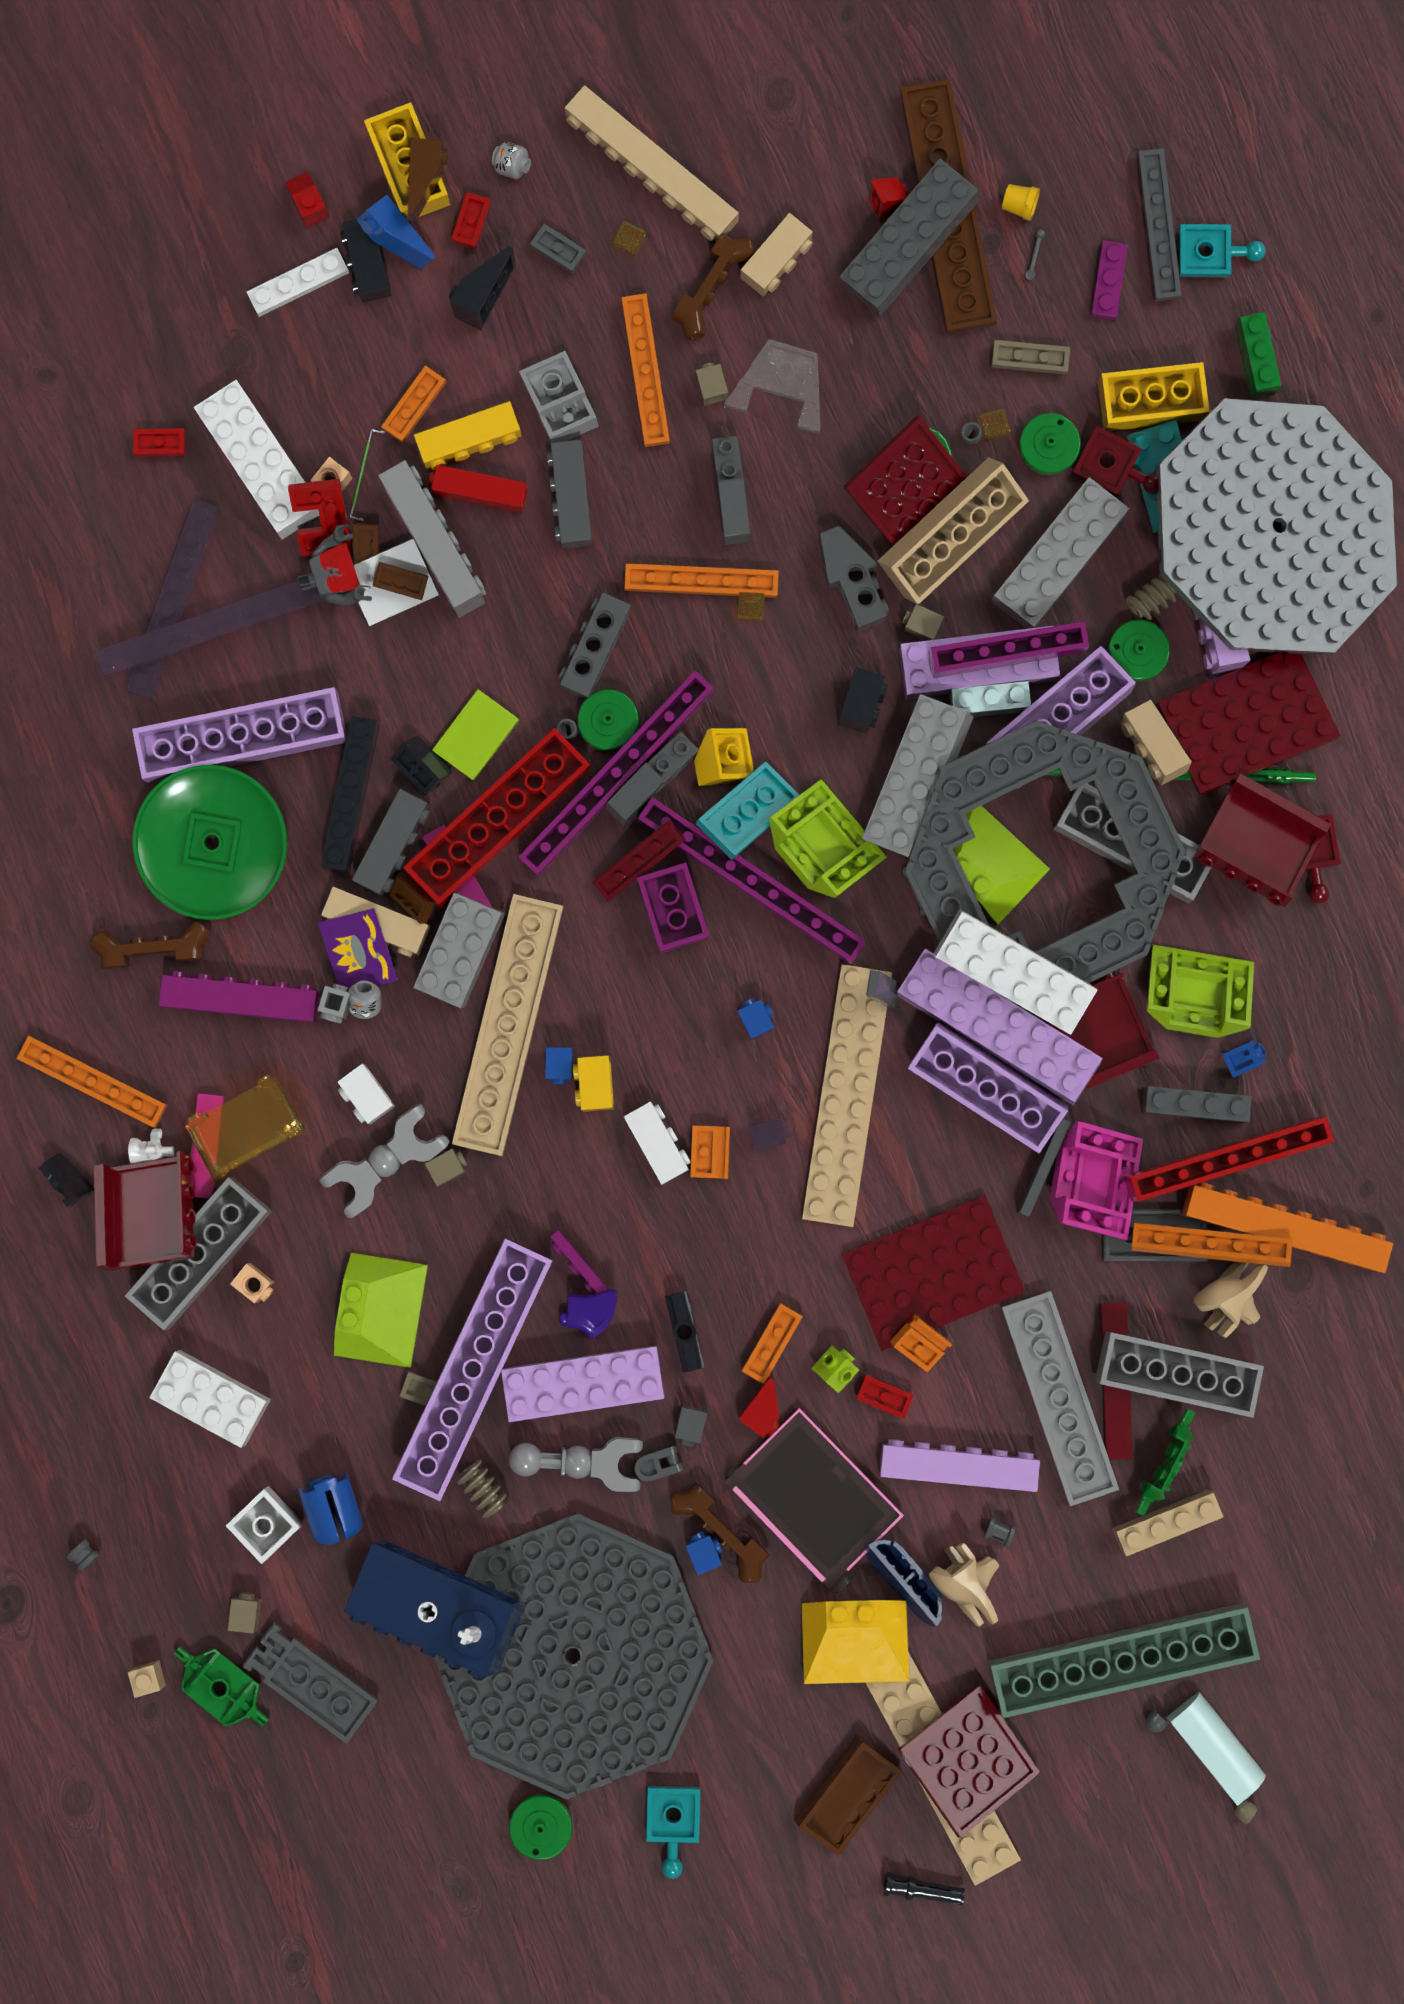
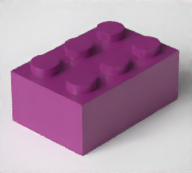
(673, 908)

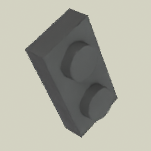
(558, 248)

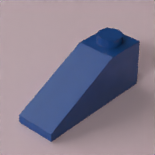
(392, 231)

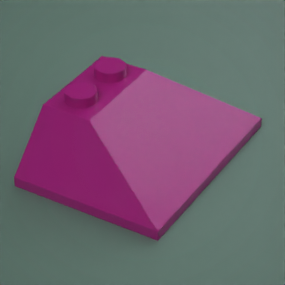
(1090, 1180)

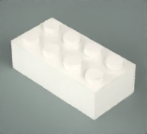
(210, 1398)

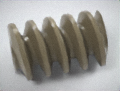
(1151, 598)
(482, 1489)

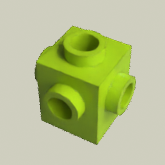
(836, 1368)

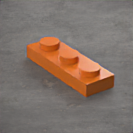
(413, 404)
(772, 1343)

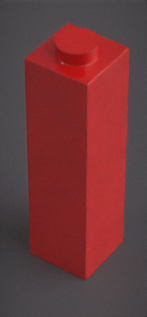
(478, 488)

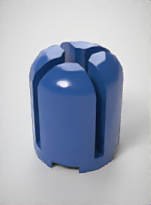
(319, 1512)

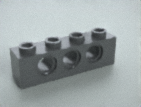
(585, 684)

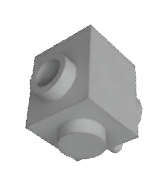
(334, 1003)

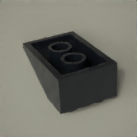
(481, 288)

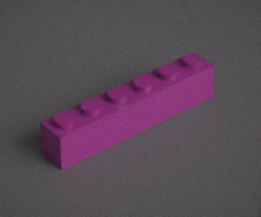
(1008, 649)
(239, 998)

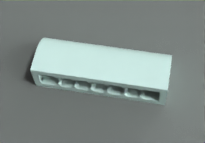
(1217, 1748)

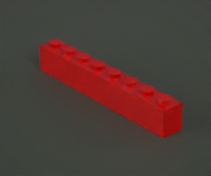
(1228, 1158)

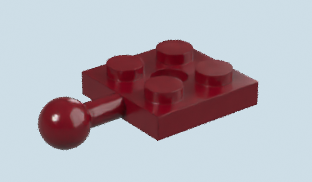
(1125, 459)
(1324, 856)

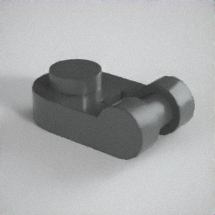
(649, 1467)

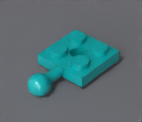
(1219, 240)
(663, 1830)

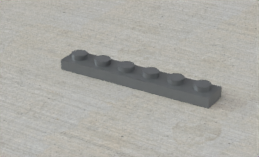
(1159, 225)

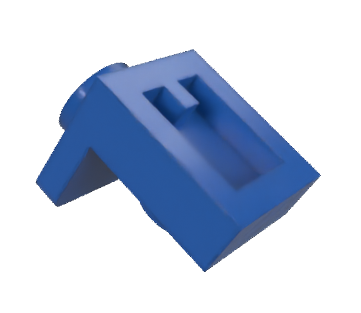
(1245, 1057)

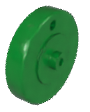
(1049, 444)
(1140, 649)
(608, 720)
(540, 1826)

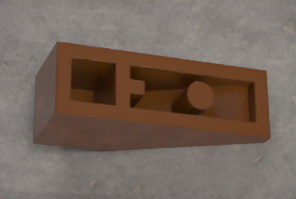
(426, 169)

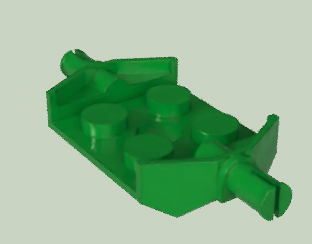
(1174, 1458)
(241, 1693)

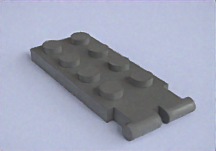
(311, 1683)

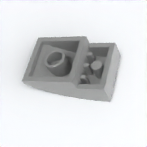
(559, 398)

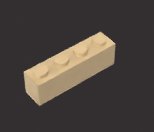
(396, 928)
(1167, 1522)

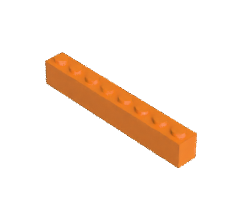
(1306, 1234)

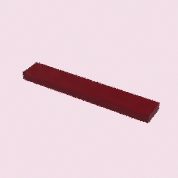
(1116, 1400)

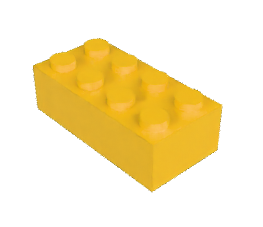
(391, 140)
(1153, 396)

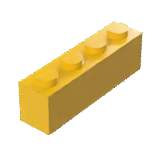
(468, 435)

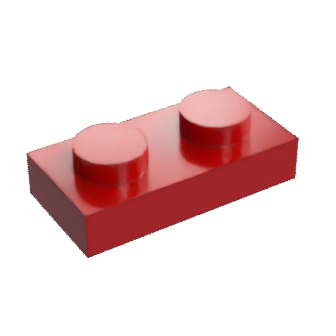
(471, 220)
(159, 442)
(884, 1396)

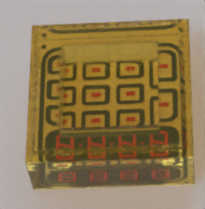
(629, 238)
(994, 424)
(751, 606)

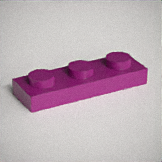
(1109, 280)
(577, 1263)

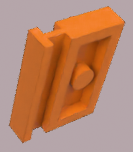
(710, 1152)
(920, 1343)

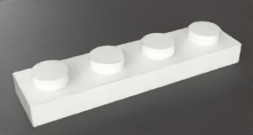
(298, 282)

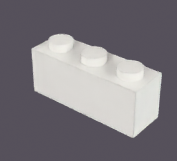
(657, 1142)

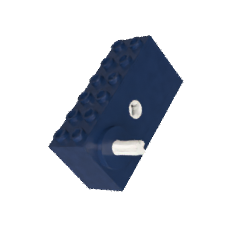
(434, 1609)

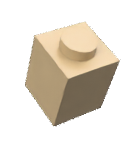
(146, 1678)

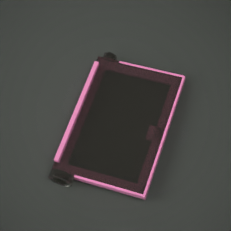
(814, 1499)

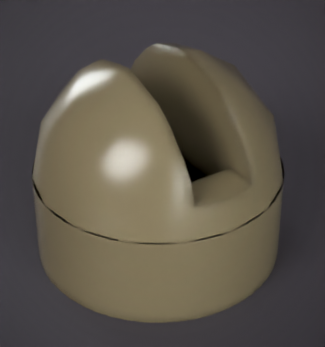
(1245, 1811)

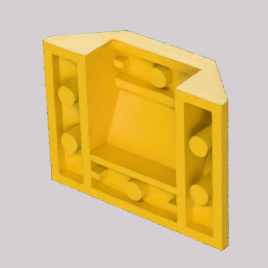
(855, 1642)

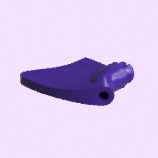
(590, 1312)

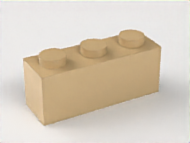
(777, 255)
(1155, 742)

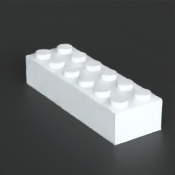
(254, 456)
(1015, 971)

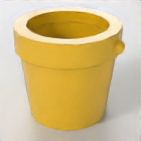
(1021, 200)

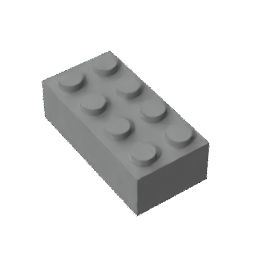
(459, 950)

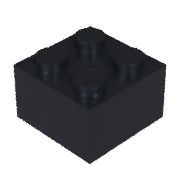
(861, 701)

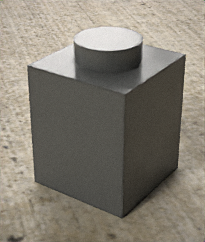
(690, 1425)

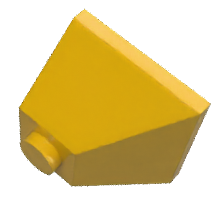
(723, 757)

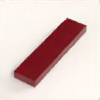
(639, 860)

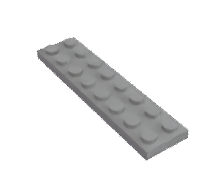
(1060, 1398)

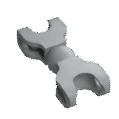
(384, 1161)

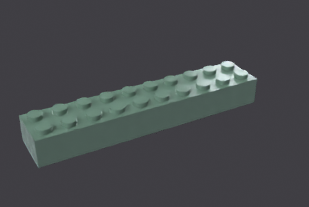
(1123, 1660)

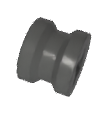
(83, 1555)

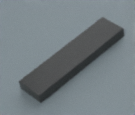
(883, 989)
(1043, 1169)

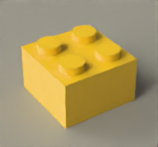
(594, 1083)

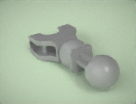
(579, 1462)

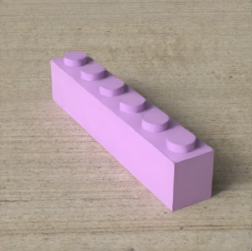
(959, 1467)

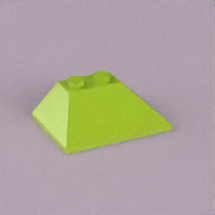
(823, 841)
(997, 865)
(1200, 992)
(379, 1310)

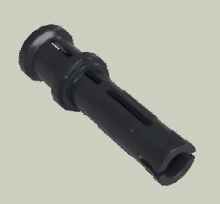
(911, 1888)

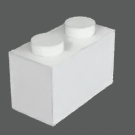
(365, 1094)

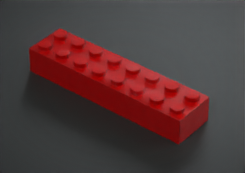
(497, 818)

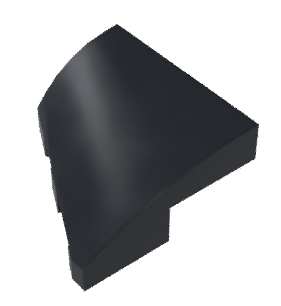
(66, 1179)

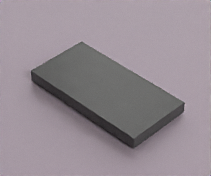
(1120, 1250)

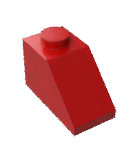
(887, 196)
(307, 199)
(762, 1410)

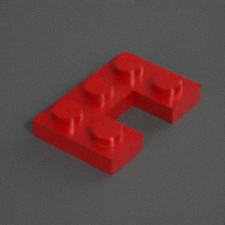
(329, 501)

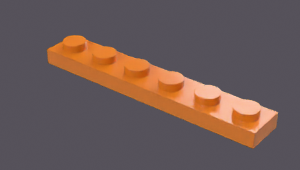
(645, 370)
(700, 580)
(92, 1081)
(1212, 1244)

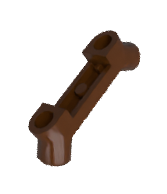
(724, 253)
(117, 955)
(750, 1554)

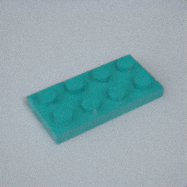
(1156, 445)
(746, 810)

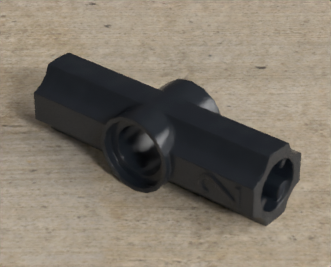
(681, 1314)

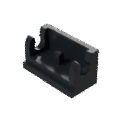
(420, 765)

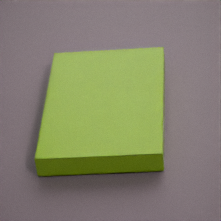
(475, 735)

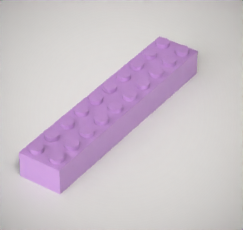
(472, 1370)

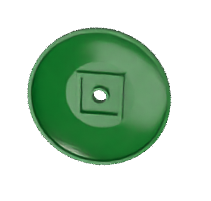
(173, 847)

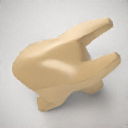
(1231, 1298)
(967, 1583)

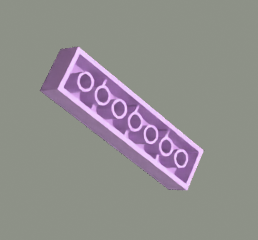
(241, 734)
(999, 1027)

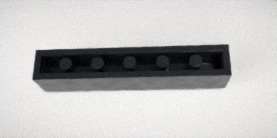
(350, 795)

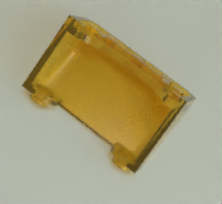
(244, 1127)

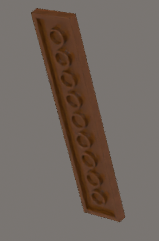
(961, 259)

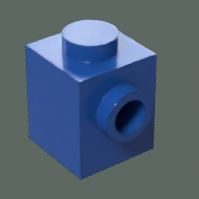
(756, 1017)
(559, 1065)
(704, 1552)

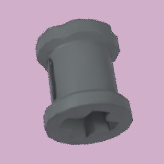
(999, 1532)

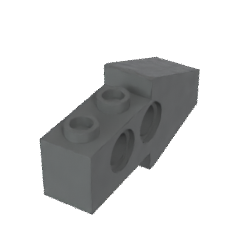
(731, 490)
(842, 556)
(652, 778)

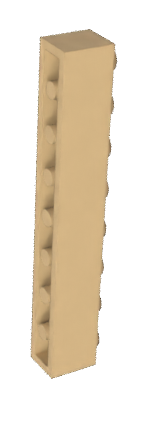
(651, 164)

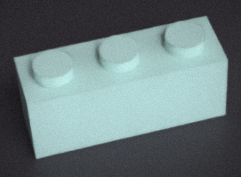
(992, 699)

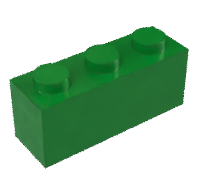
(1257, 355)

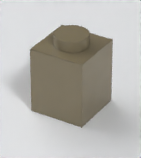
(711, 384)
(922, 623)
(446, 1167)
(244, 1613)

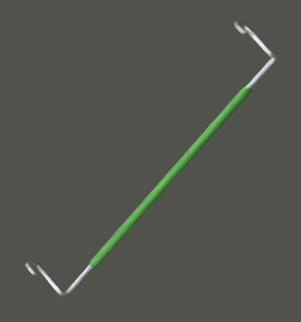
(361, 472)

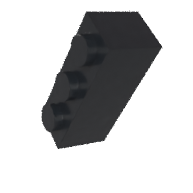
(366, 261)

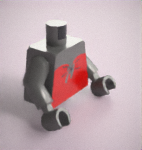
(334, 572)

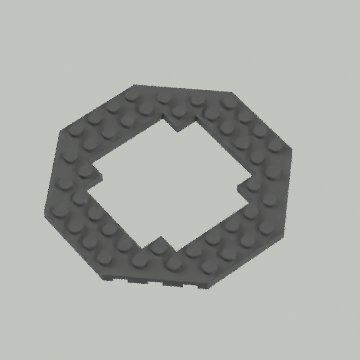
(1130, 801)

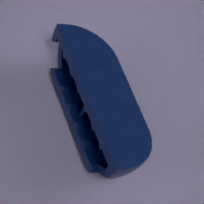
(906, 1580)

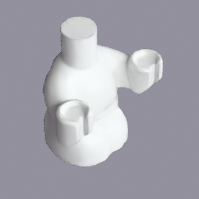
(150, 1150)

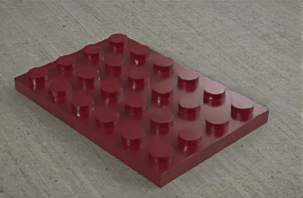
(1249, 720)
(934, 1271)

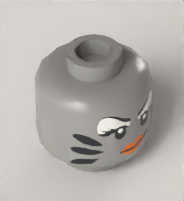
(511, 160)
(364, 1000)

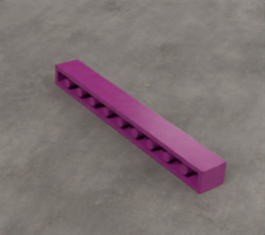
(616, 773)
(757, 885)

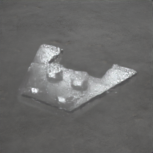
(786, 373)

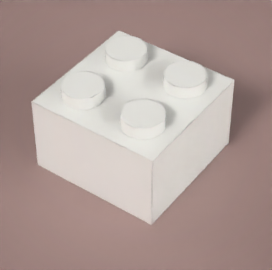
(264, 1524)

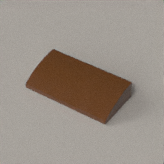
(847, 1795)

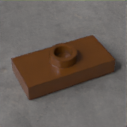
(364, 542)
(400, 581)
(412, 898)

